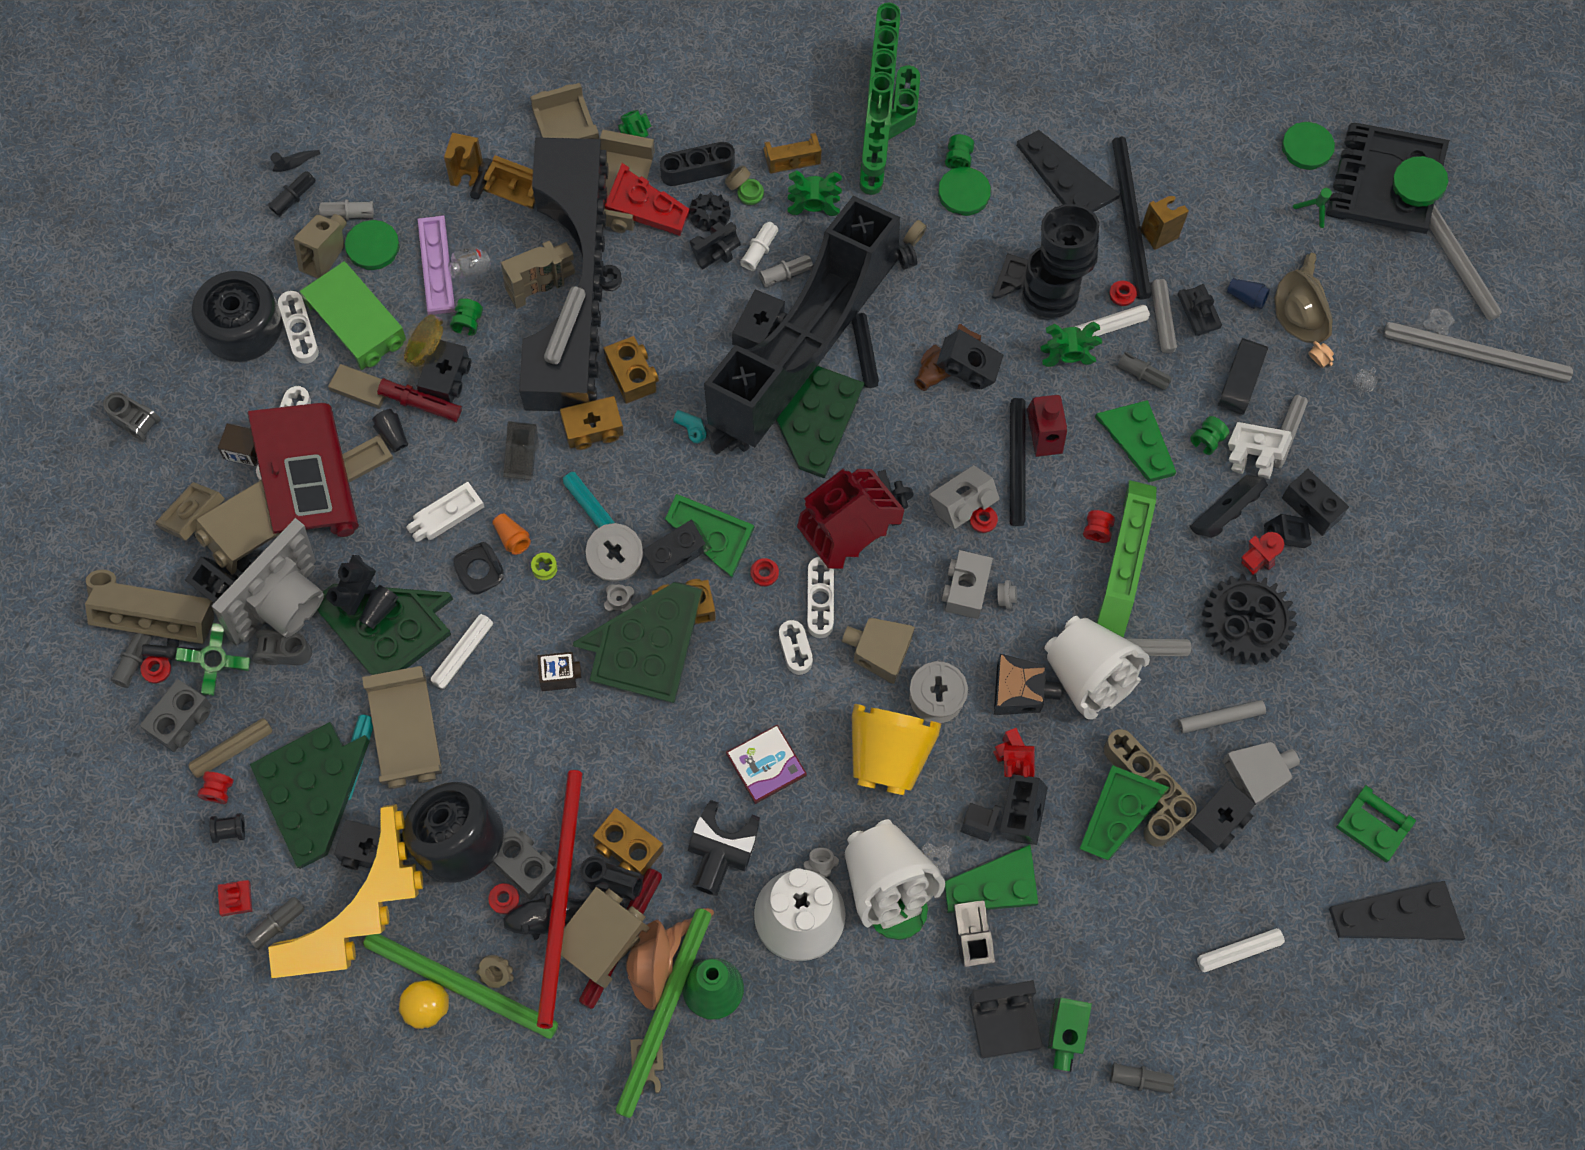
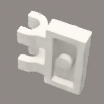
(1258, 441)

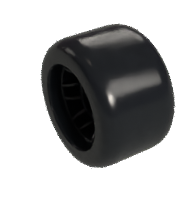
(237, 316)
(453, 832)

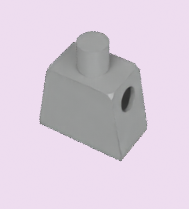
(1260, 770)

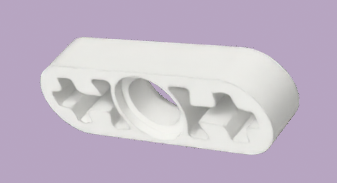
(289, 320)
(828, 617)

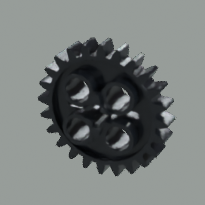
(1250, 595)

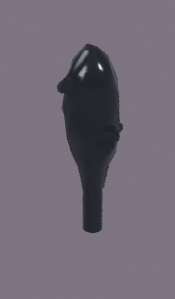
(534, 916)

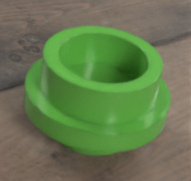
(750, 192)

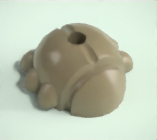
(491, 975)

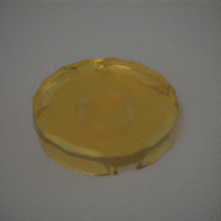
(423, 340)

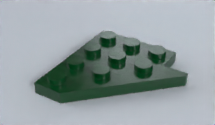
(399, 638)
(310, 788)

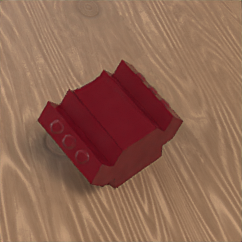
(848, 515)

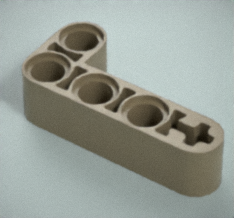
(1174, 796)

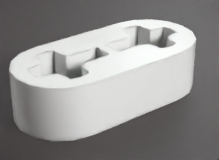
(789, 649)

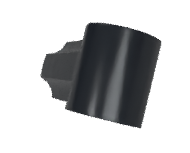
(619, 880)

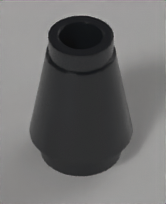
(390, 429)
(378, 606)

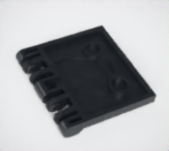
(1371, 176)

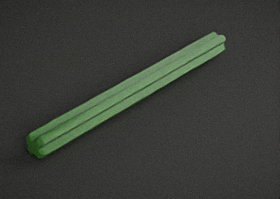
(457, 983)
(663, 1013)

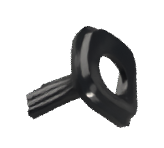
(483, 552)

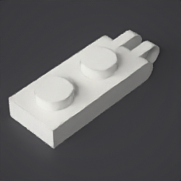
(445, 513)

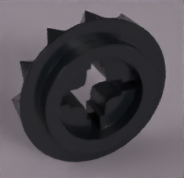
(698, 213)

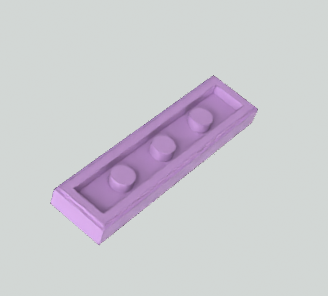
(435, 265)

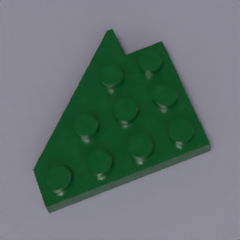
(818, 418)
(647, 643)

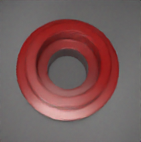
(1123, 299)
(983, 526)
(768, 564)
(159, 675)
(503, 908)

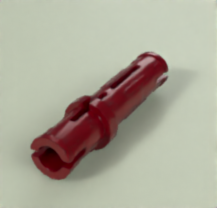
(408, 396)

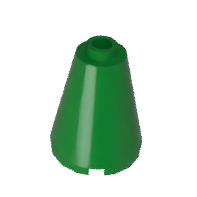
(713, 988)

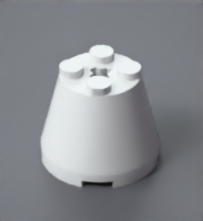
(1095, 665)
(889, 867)
(804, 931)

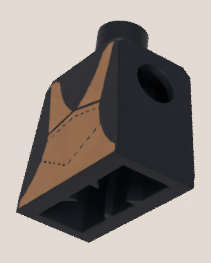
(1022, 686)

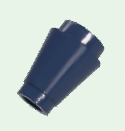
(1249, 292)

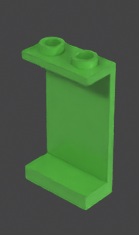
(354, 315)

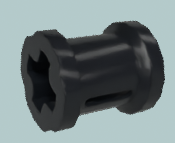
(227, 828)

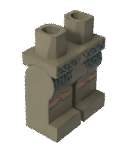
(537, 271)

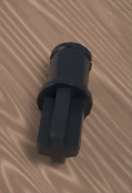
(291, 193)

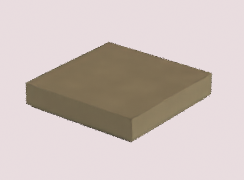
(189, 506)

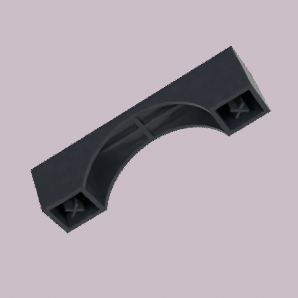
(572, 192)
(759, 382)

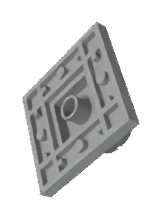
(272, 589)

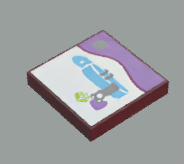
(766, 764)

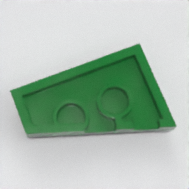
(1140, 438)
(724, 532)
(1119, 811)
(1001, 883)

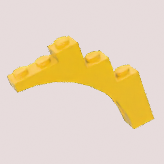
(330, 946)

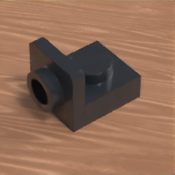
(1291, 528)

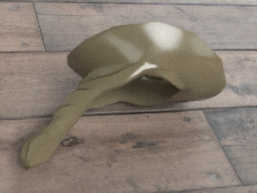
(1303, 304)

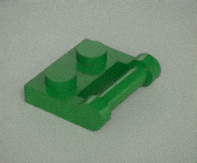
(1372, 832)

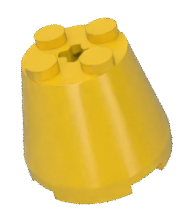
(890, 748)

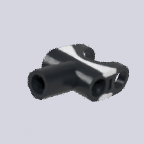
(720, 849)

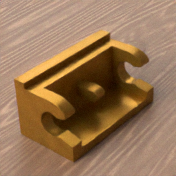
(793, 155)
(462, 158)
(510, 181)
(1163, 224)

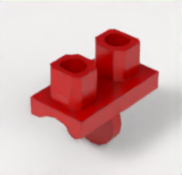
(1263, 552)

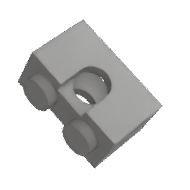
(958, 508)
(970, 568)

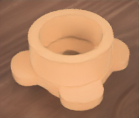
(1321, 354)

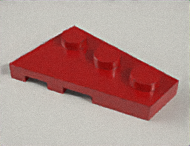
(646, 203)

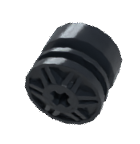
(1069, 241)
(1047, 293)

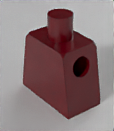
(1045, 419)

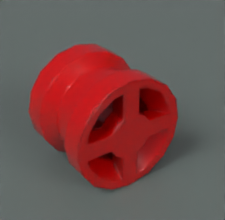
(1099, 526)
(215, 787)

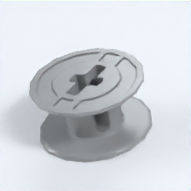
(598, 554)
(951, 684)

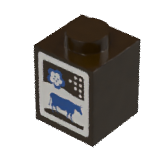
(238, 445)
(558, 671)

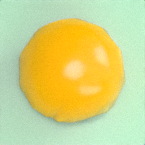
(423, 1004)

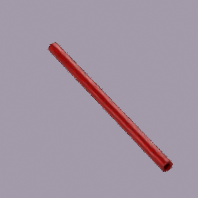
(559, 901)

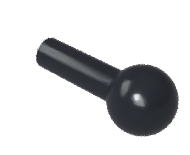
(479, 184)

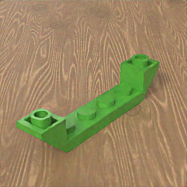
(1128, 557)

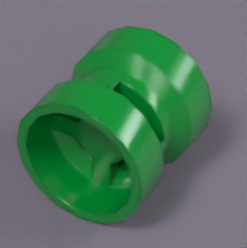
(959, 152)
(466, 316)
(1211, 433)

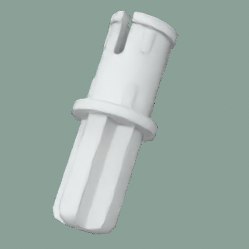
(759, 246)

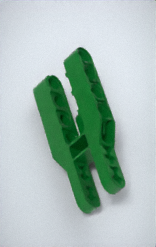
(881, 120)

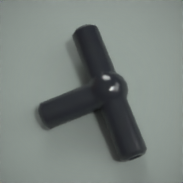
(164, 651)

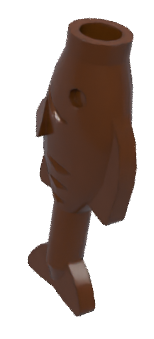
(929, 372)

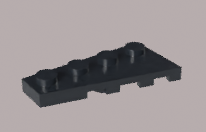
(1406, 914)

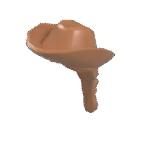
(652, 960)

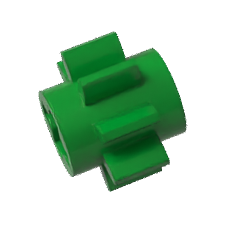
(635, 124)

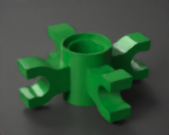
(814, 193)
(1071, 344)
(215, 645)

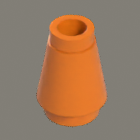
(511, 534)

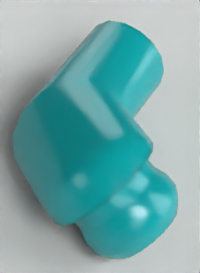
(693, 425)

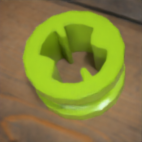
(542, 574)

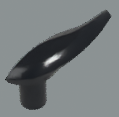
(291, 161)

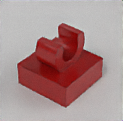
(1010, 737)
(1019, 760)
(234, 898)

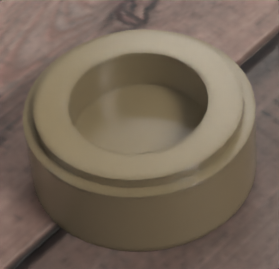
(737, 177)
(915, 233)

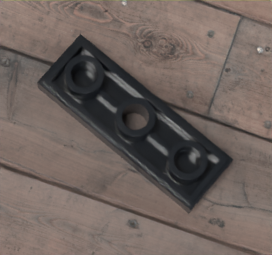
(1229, 506)

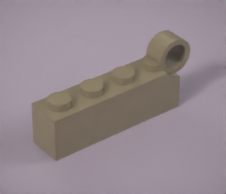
(146, 609)

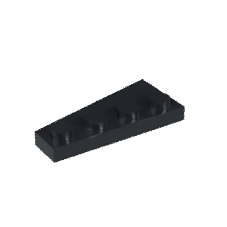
(1065, 174)

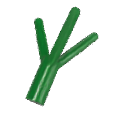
(1320, 202)

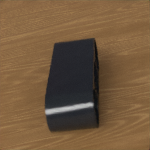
(707, 155)
(1243, 376)

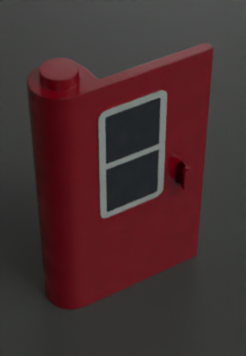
(310, 466)

